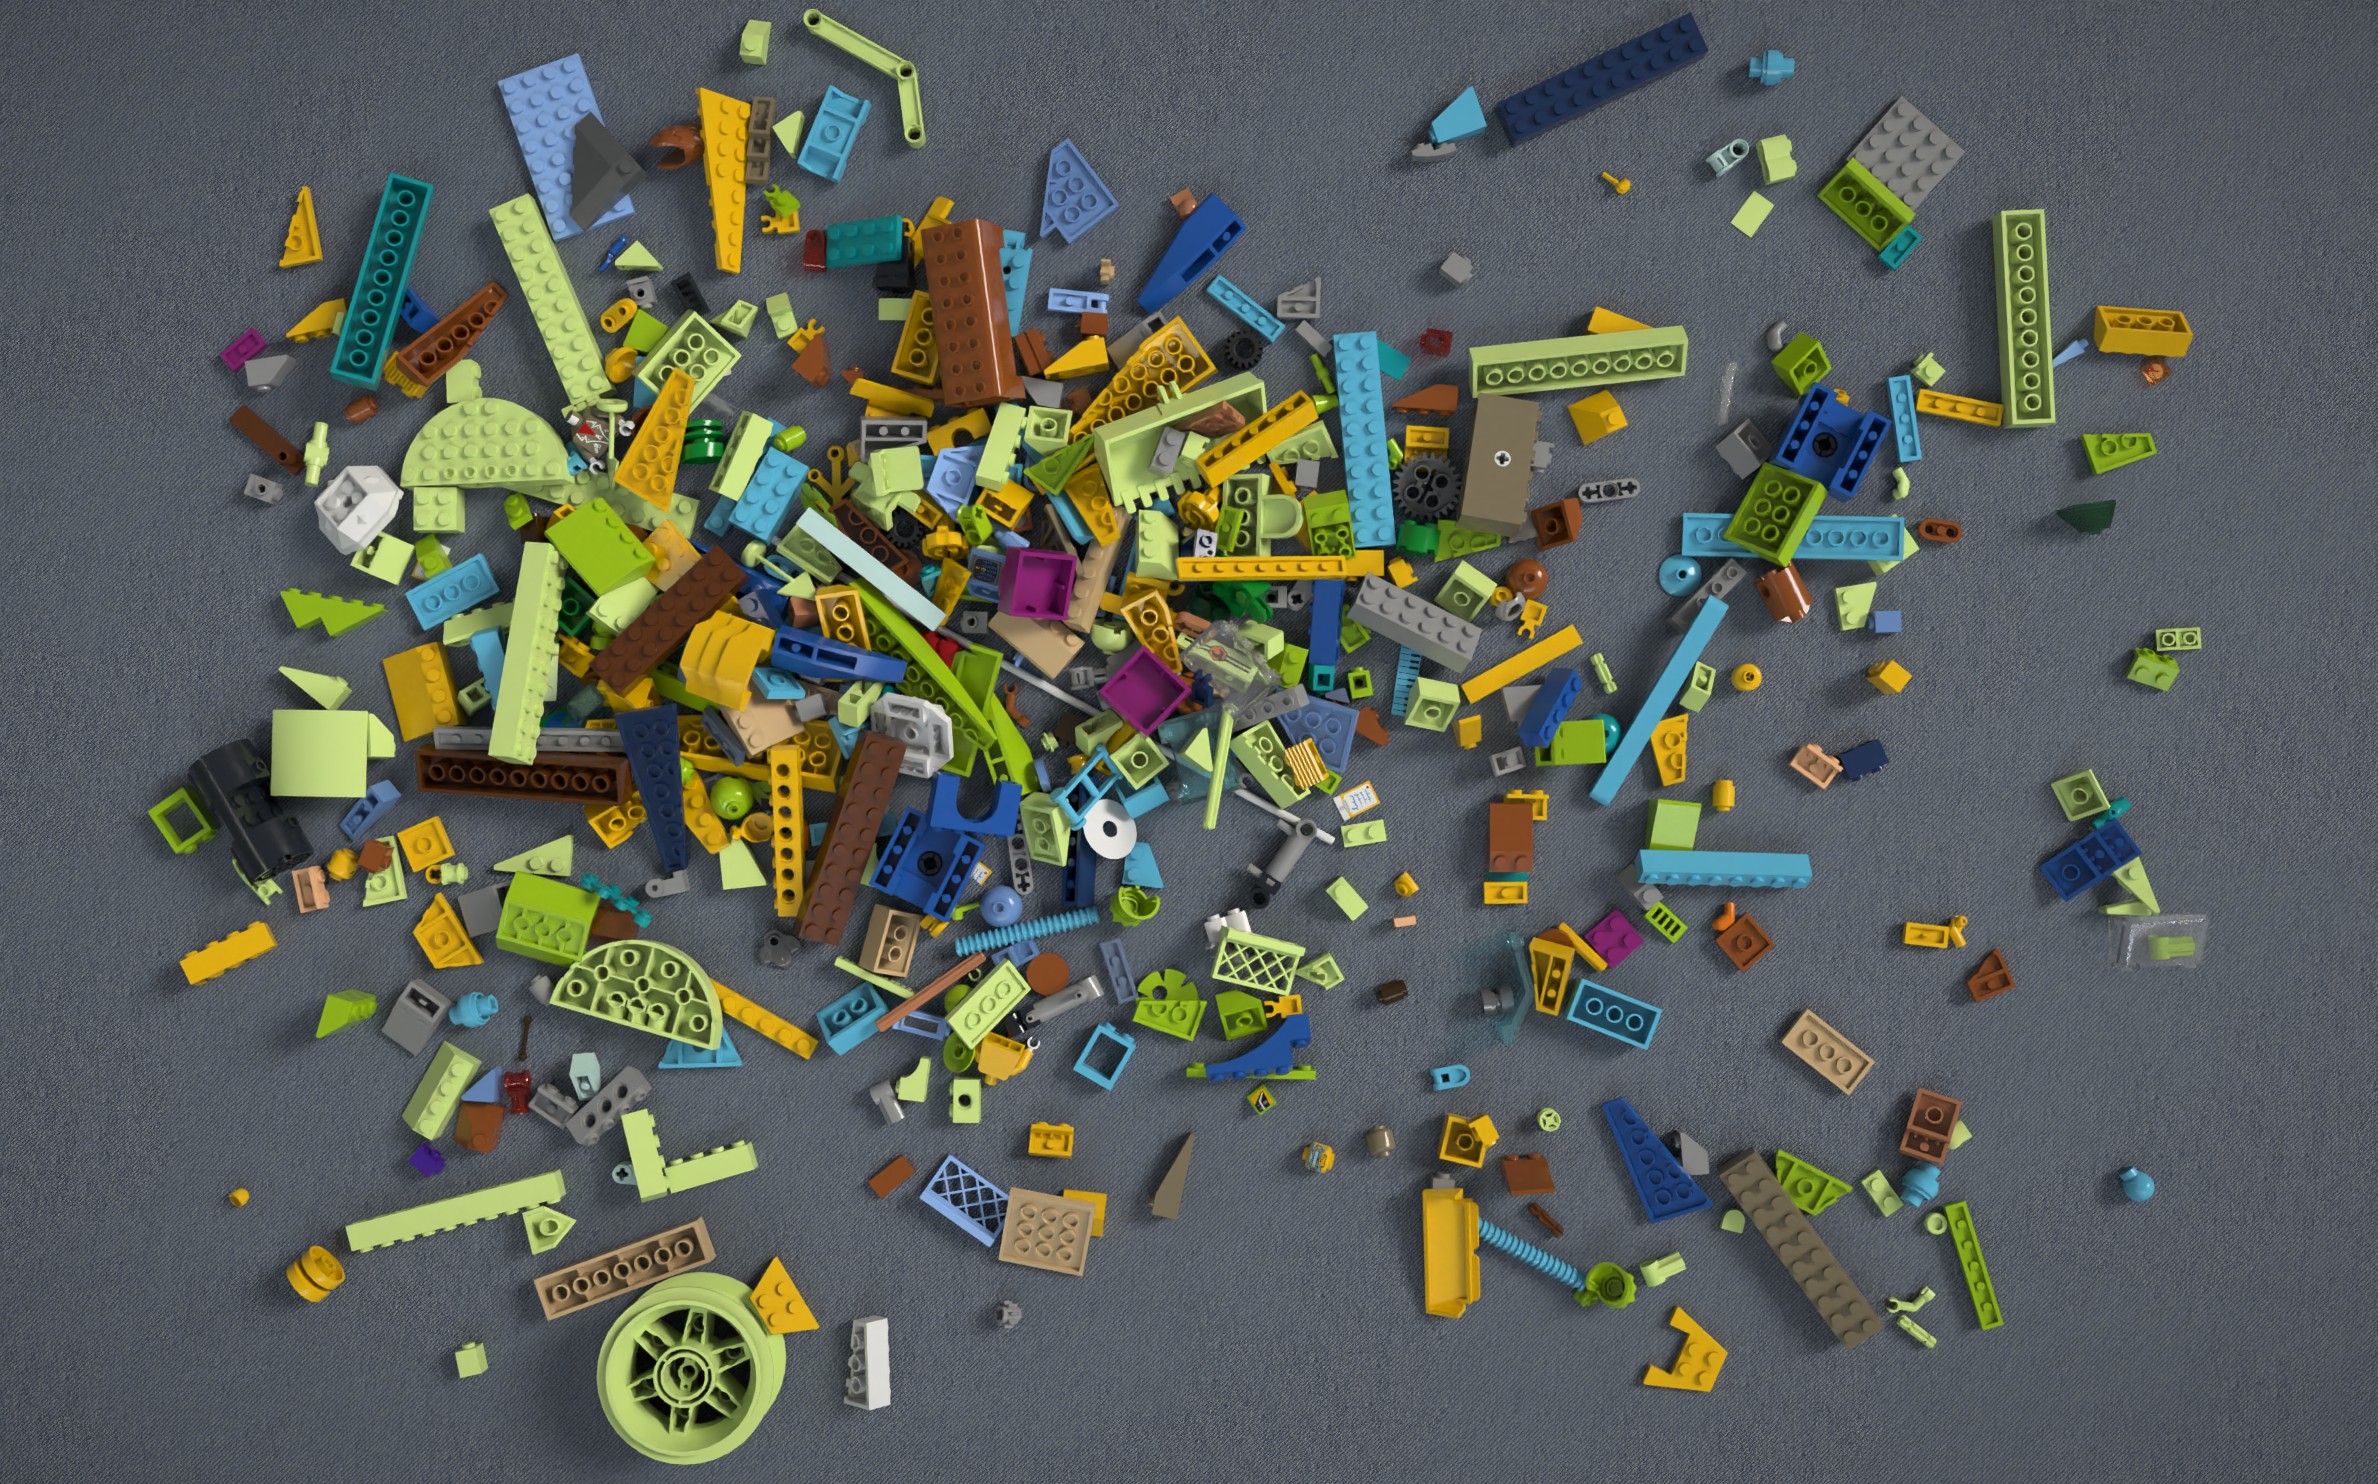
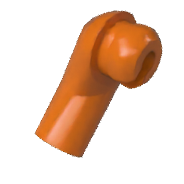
(1726, 919)

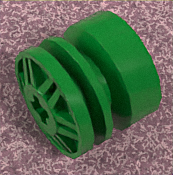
(702, 445)

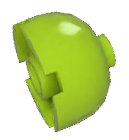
(732, 798)

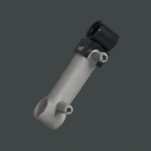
(1283, 862)
(1052, 1006)

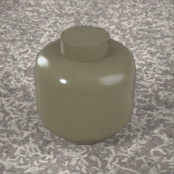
(1380, 1141)

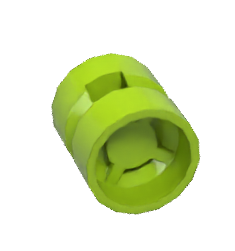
(601, 638)

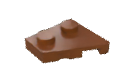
(1990, 978)

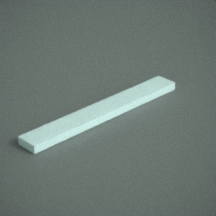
(871, 569)

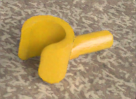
(1621, 187)

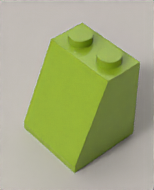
(1671, 825)

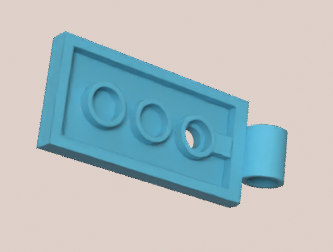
(1015, 282)

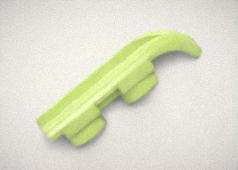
(265, 889)

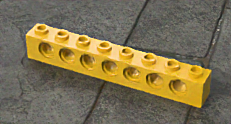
(791, 757)

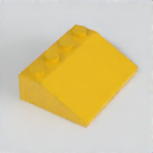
(424, 690)

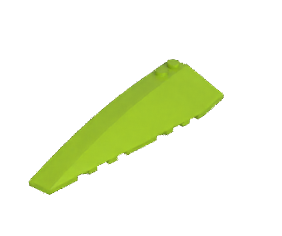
(925, 672)

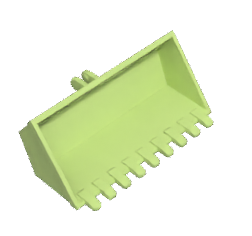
(1129, 443)

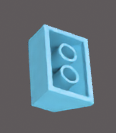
(852, 1017)

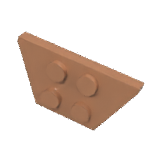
(1213, 421)

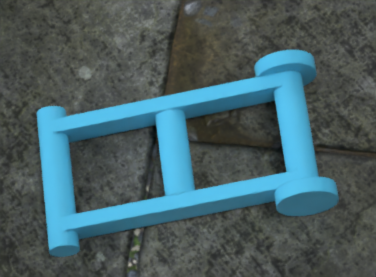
(1059, 795)

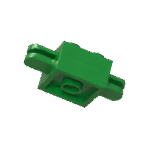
(1245, 596)

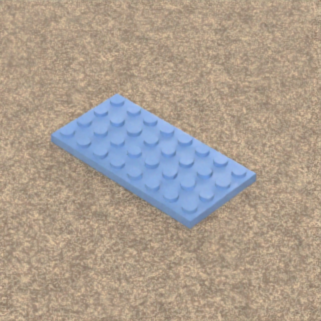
(544, 113)

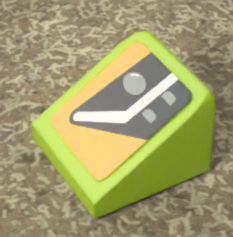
(1261, 1099)

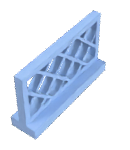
(958, 1216)

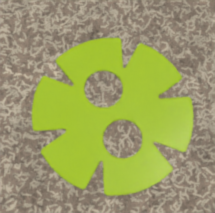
(809, 501)
(1172, 982)

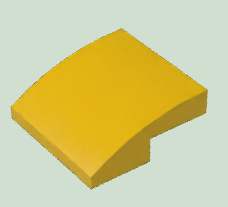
(1425, 439)

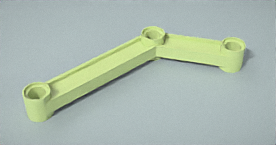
(881, 60)

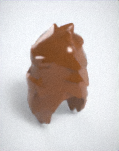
(687, 140)

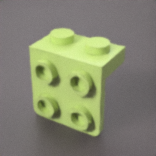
(896, 470)

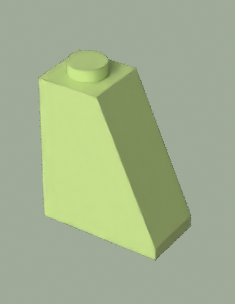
(740, 866)

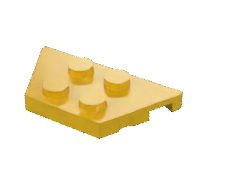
(445, 937)
(780, 1302)

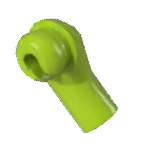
(1395, 456)

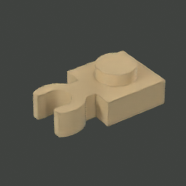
(1107, 271)

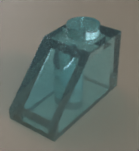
(585, 704)

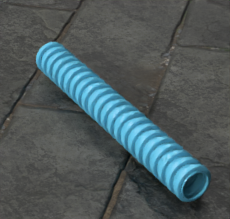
(1026, 931)
(1532, 1255)

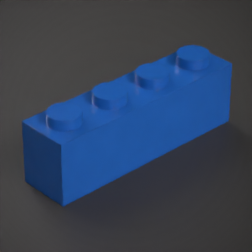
(1326, 621)
(1550, 707)

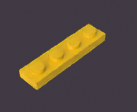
(1958, 408)

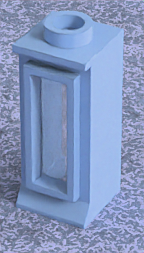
(924, 1024)

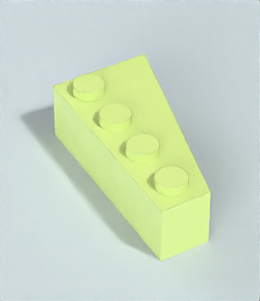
(1264, 757)

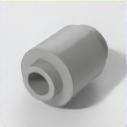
(542, 989)

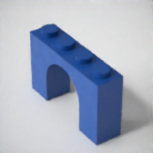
(998, 820)

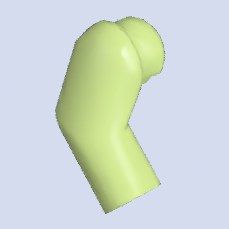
(1903, 484)

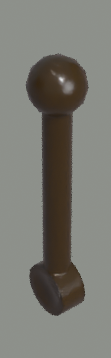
(526, 1020)

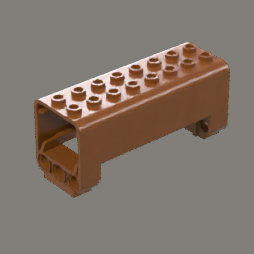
(971, 314)

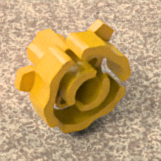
(1201, 508)
(944, 540)

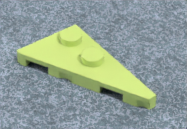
(548, 859)
(2134, 880)

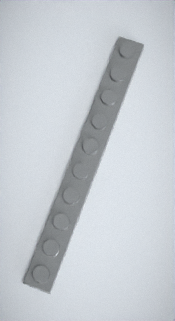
(549, 739)

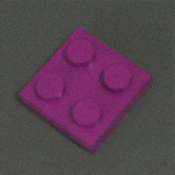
(1613, 938)

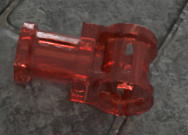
(518, 1090)

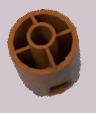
(1784, 594)

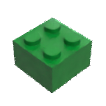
(575, 603)

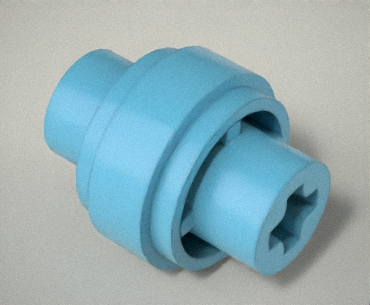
(1771, 67)
(473, 1009)
(1920, 1184)

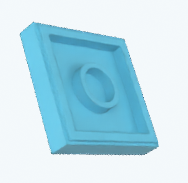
(777, 683)

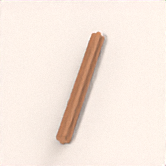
(930, 991)

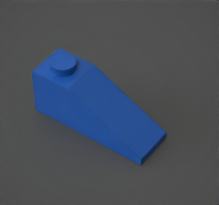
(418, 312)

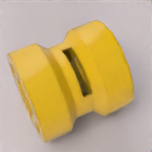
(934, 925)

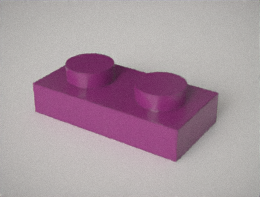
(244, 349)

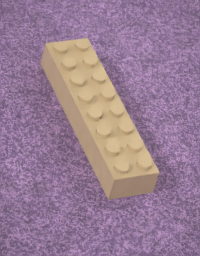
(624, 1268)

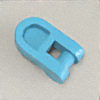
(1457, 1074)

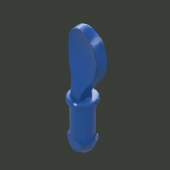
(614, 250)

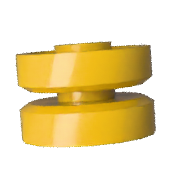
(315, 1274)

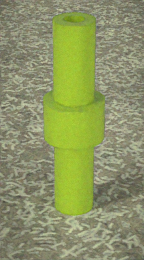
(1322, 374)

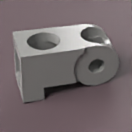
(660, 887)

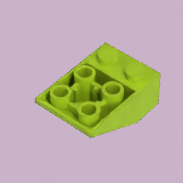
(1329, 524)
(1574, 744)

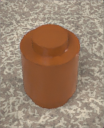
(361, 409)

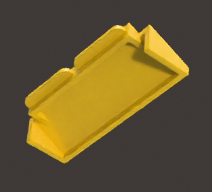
(1449, 1255)

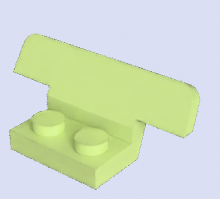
(879, 508)

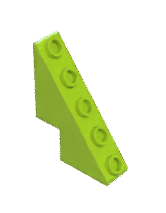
(336, 615)

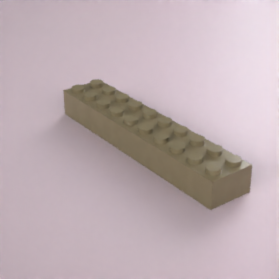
(1800, 1248)

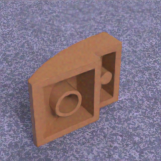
(1930, 1127)

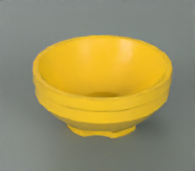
(620, 364)

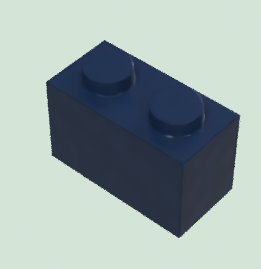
(761, 610)
(1862, 759)

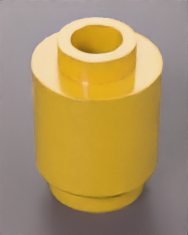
(1723, 795)

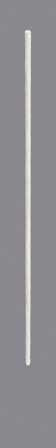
(1093, 711)

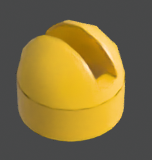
(239, 1197)

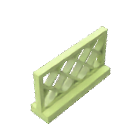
(1257, 942)

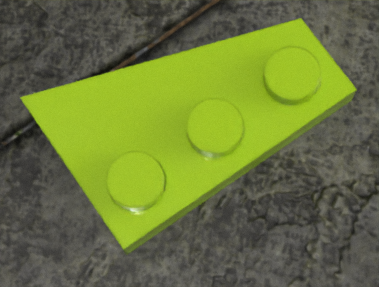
(1459, 542)
(1171, 1016)

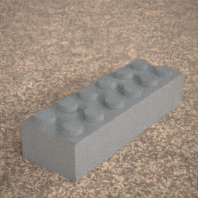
(1414, 623)

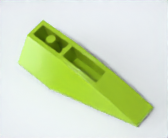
(1009, 755)

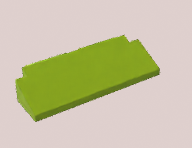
(978, 675)

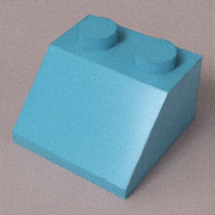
(1144, 798)

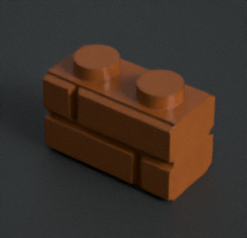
(1033, 353)

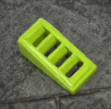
(1660, 927)

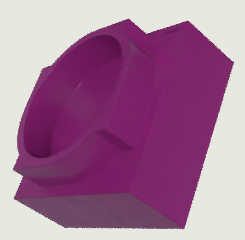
(1036, 583)
(1144, 692)

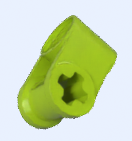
(975, 524)

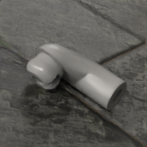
(1773, 336)

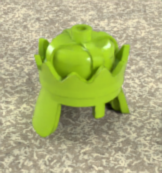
(1132, 906)
(1612, 1284)

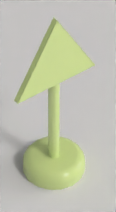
(612, 406)
(799, 587)

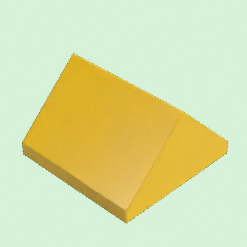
(1094, 1197)

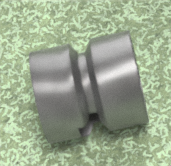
(1496, 1000)

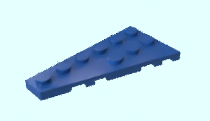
(1659, 1178)

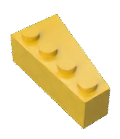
(228, 953)

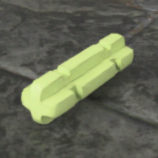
(1603, 673)
(1916, 1331)

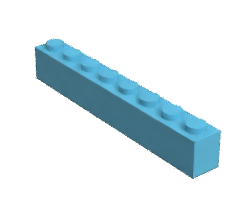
(1723, 868)

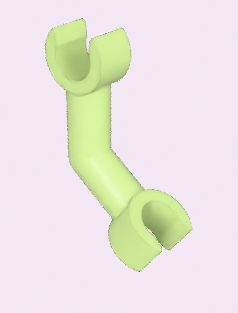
(1924, 1296)

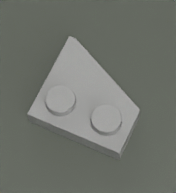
(1301, 302)

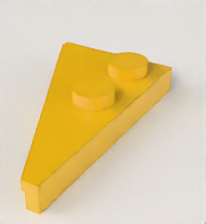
(303, 239)

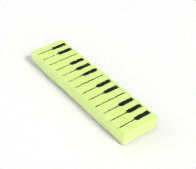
(875, 978)

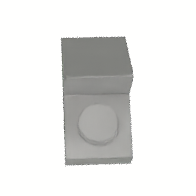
(1507, 761)

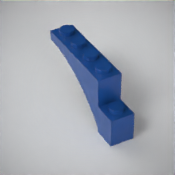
(1270, 1057)

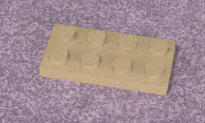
(1827, 1051)

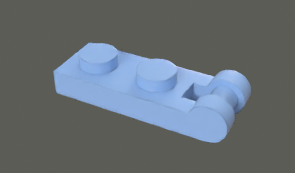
(1076, 301)

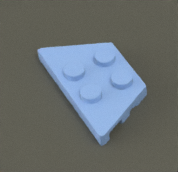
(954, 477)

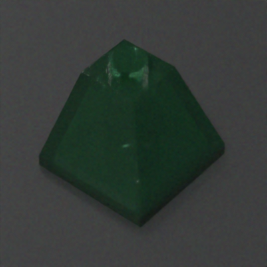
(2089, 516)

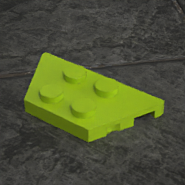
(1806, 1184)

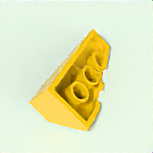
(616, 823)

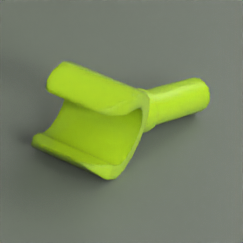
(958, 913)

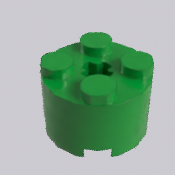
(1418, 539)

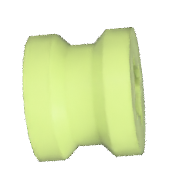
(1552, 1121)

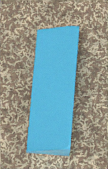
(1071, 517)

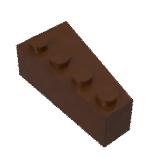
(865, 535)

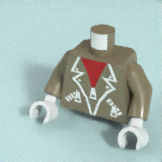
(591, 433)

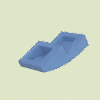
(1017, 953)

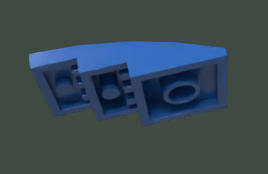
(2091, 860)

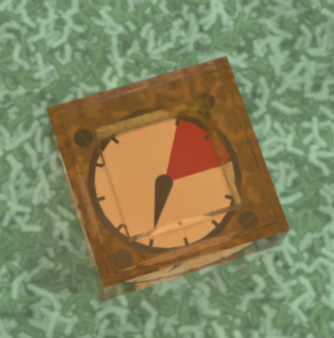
(2156, 371)

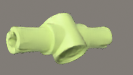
(316, 454)

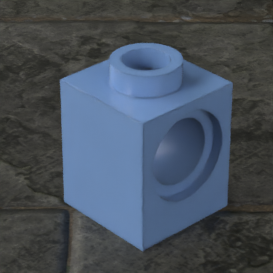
(1884, 622)

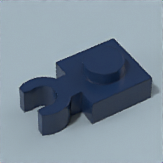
(1201, 691)

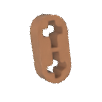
(1190, 624)

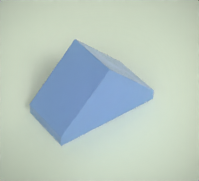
(486, 1089)

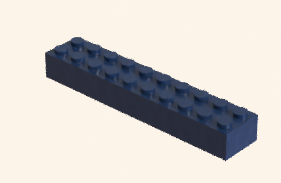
(1601, 80)

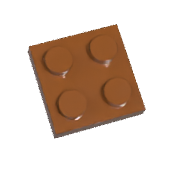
(1744, 942)

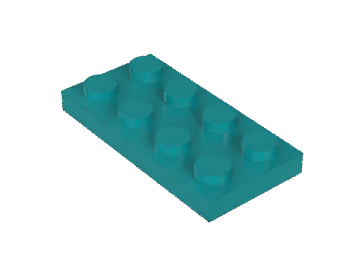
(864, 242)

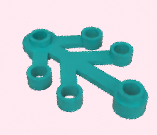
(613, 892)

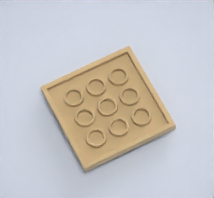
(1047, 1231)

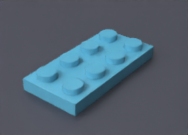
(453, 592)

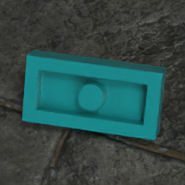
(1899, 248)

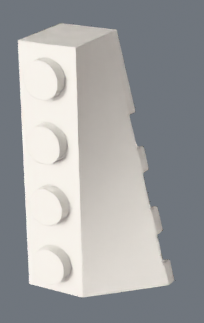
(869, 1364)

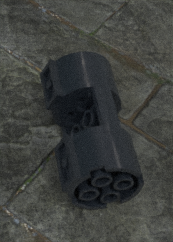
(235, 785)

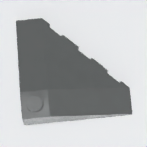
(601, 172)

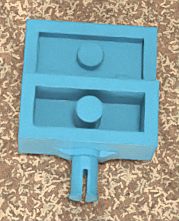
(847, 735)

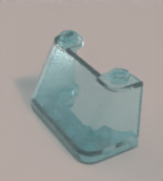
(1195, 784)

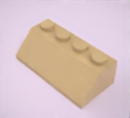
(1041, 641)

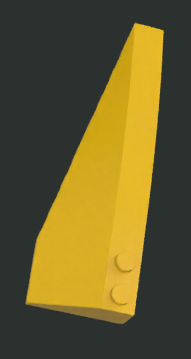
(1161, 358)

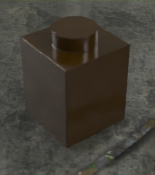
(534, 530)
(1066, 728)

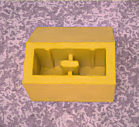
(1006, 505)

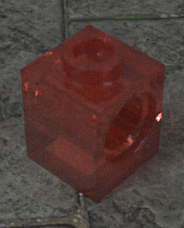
(1445, 338)

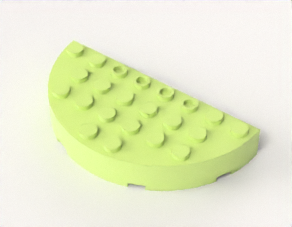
(486, 447)
(645, 988)

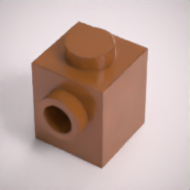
(1093, 324)
(376, 856)

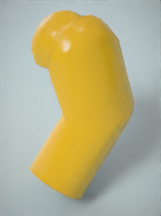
(1955, 929)

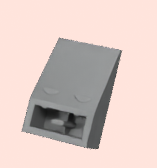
(1129, 343)
(484, 908)
(416, 1015)

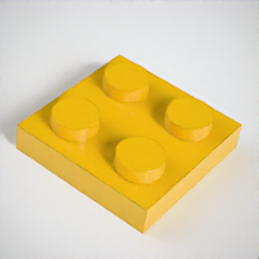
(426, 844)

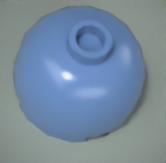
(1001, 906)

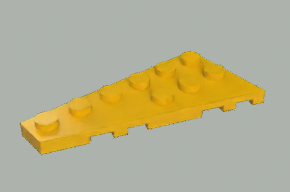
(655, 453)

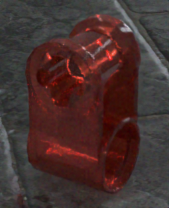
(815, 255)

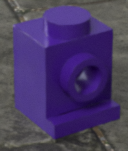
(428, 1160)

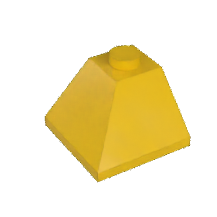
(1597, 416)

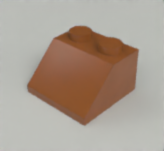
(814, 363)

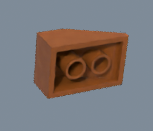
(1510, 837)
(1526, 1174)

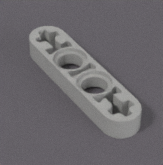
(1020, 853)

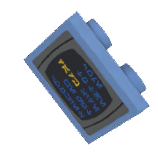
(985, 574)

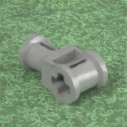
(1087, 677)

